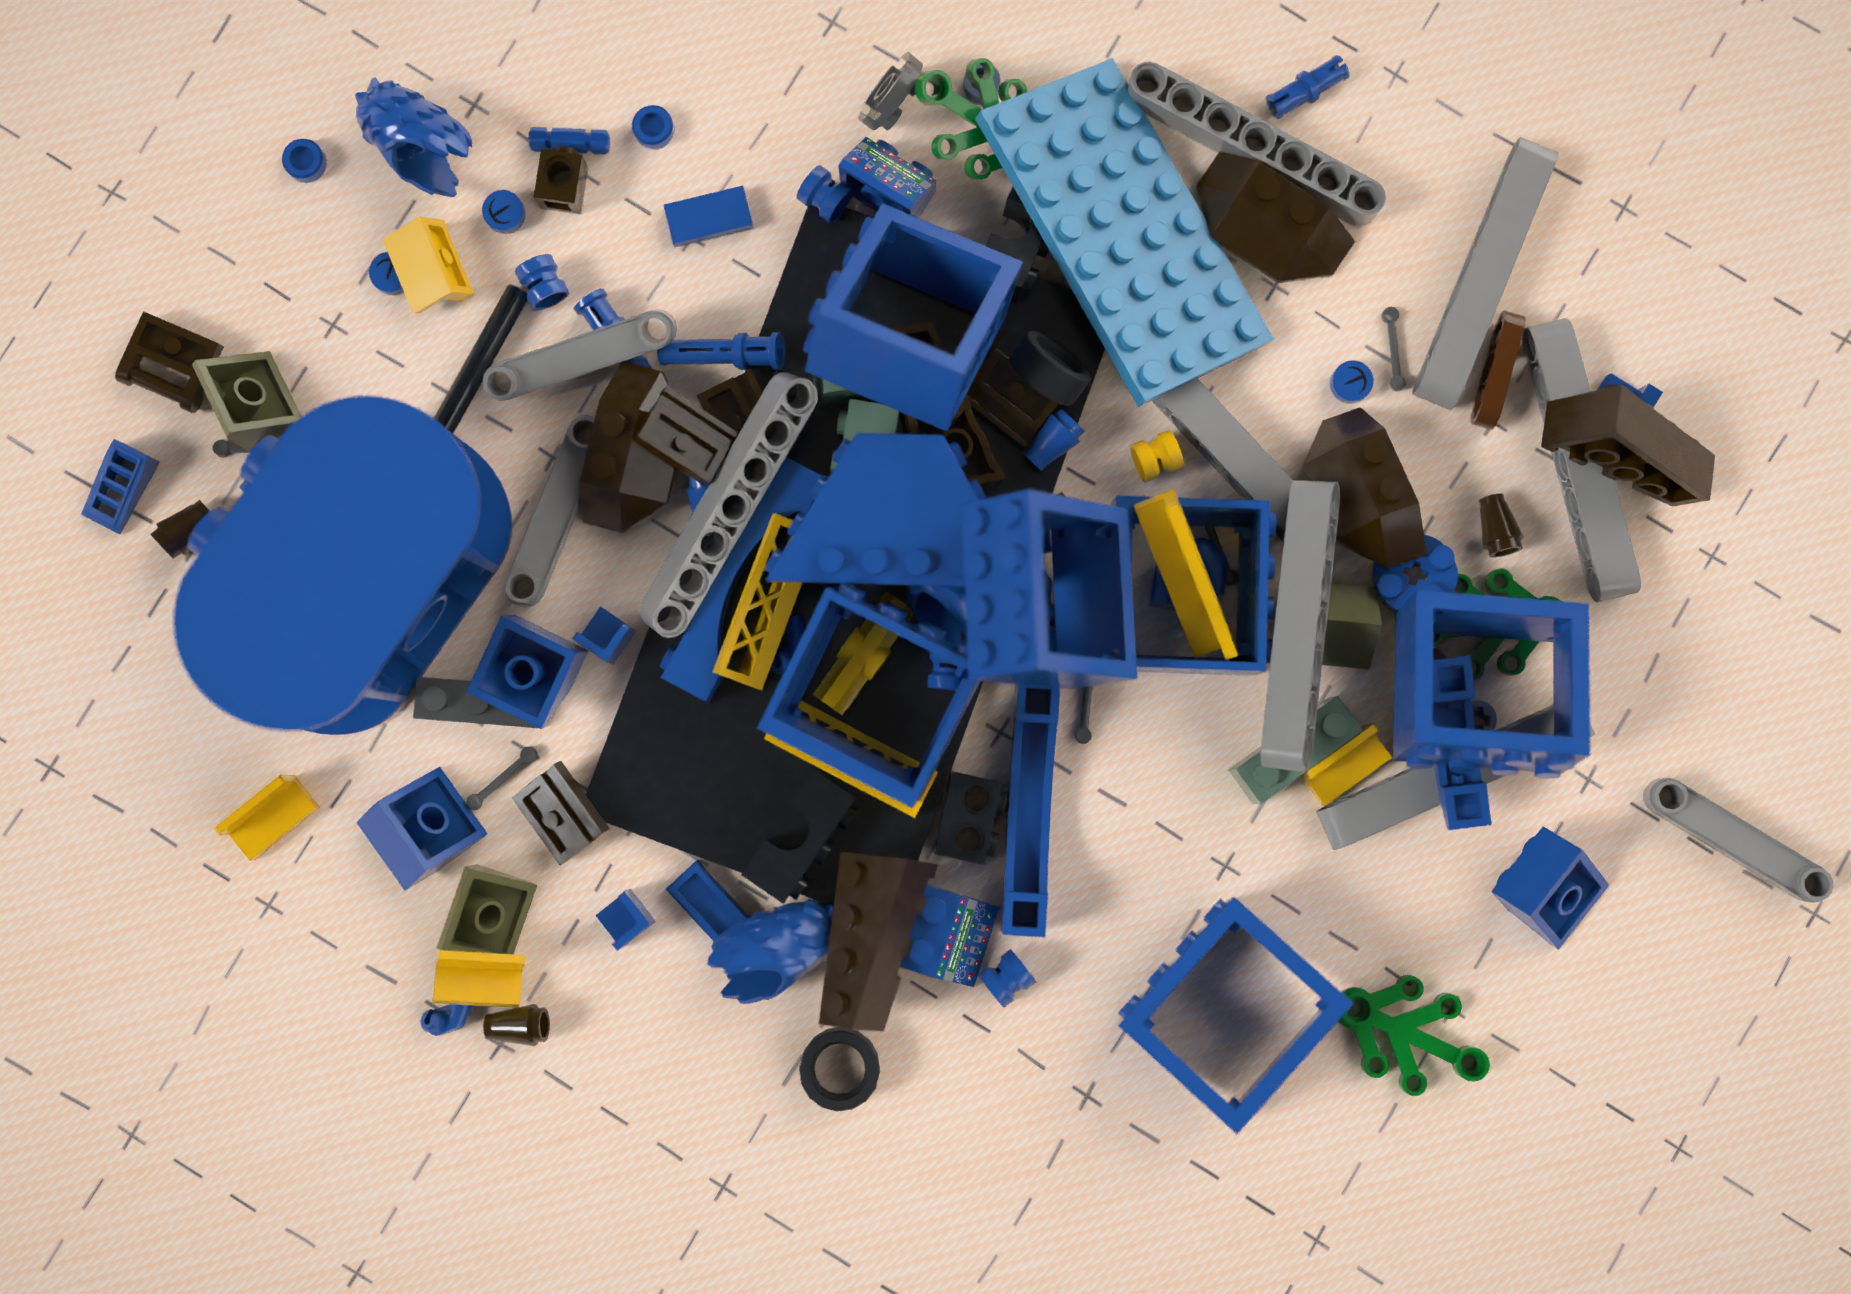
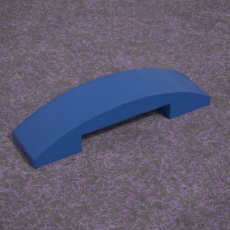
(1461, 793)

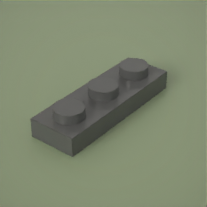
(448, 701)

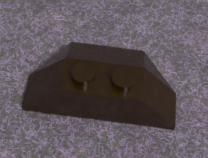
(1270, 221)
(619, 476)
(1377, 503)

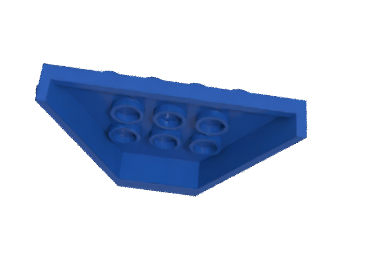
(883, 516)

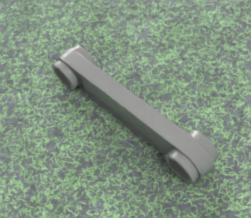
(579, 355)
(551, 518)
(1738, 840)

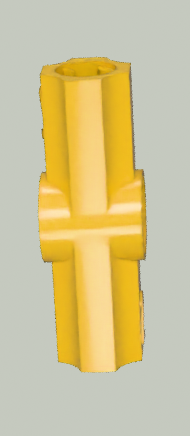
(858, 661)

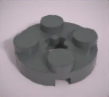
(890, 93)

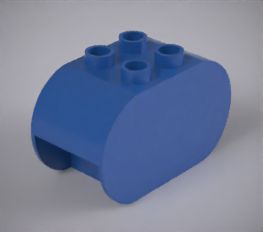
(339, 567)

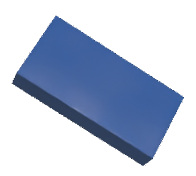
(708, 216)
(706, 900)

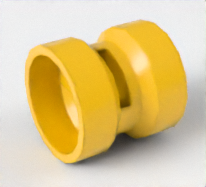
(1157, 456)

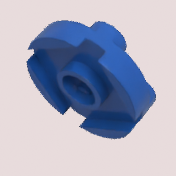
(1438, 566)

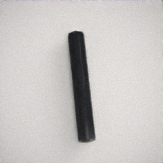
(481, 357)

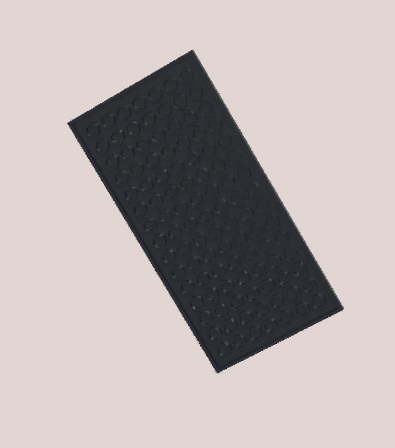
(702, 769)

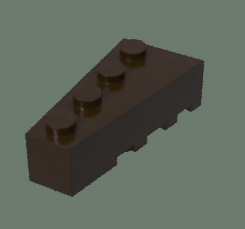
(964, 426)
(1630, 444)
(870, 937)

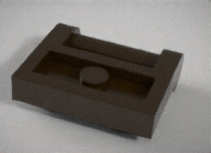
(172, 348)

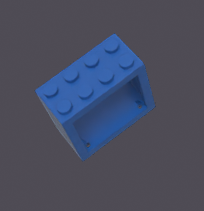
(887, 363)
(1255, 567)
(1008, 591)
(1558, 622)
(787, 724)
(1191, 950)

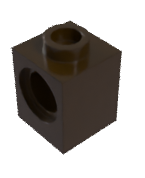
(561, 197)

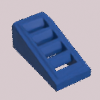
(131, 494)

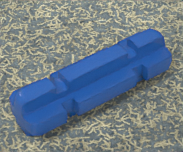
(597, 141)

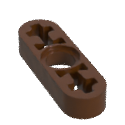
(1497, 370)

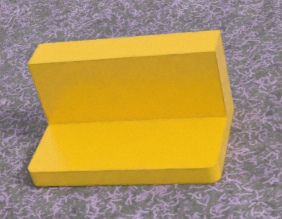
(427, 264)
(1347, 765)
(268, 816)
(478, 979)

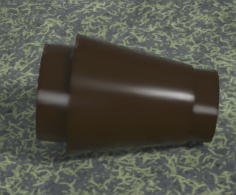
(1498, 527)
(176, 530)
(518, 1025)

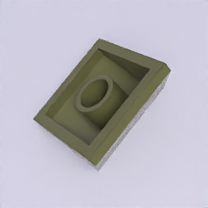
(247, 396)
(1351, 626)
(487, 912)

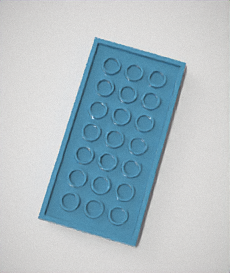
(1124, 230)

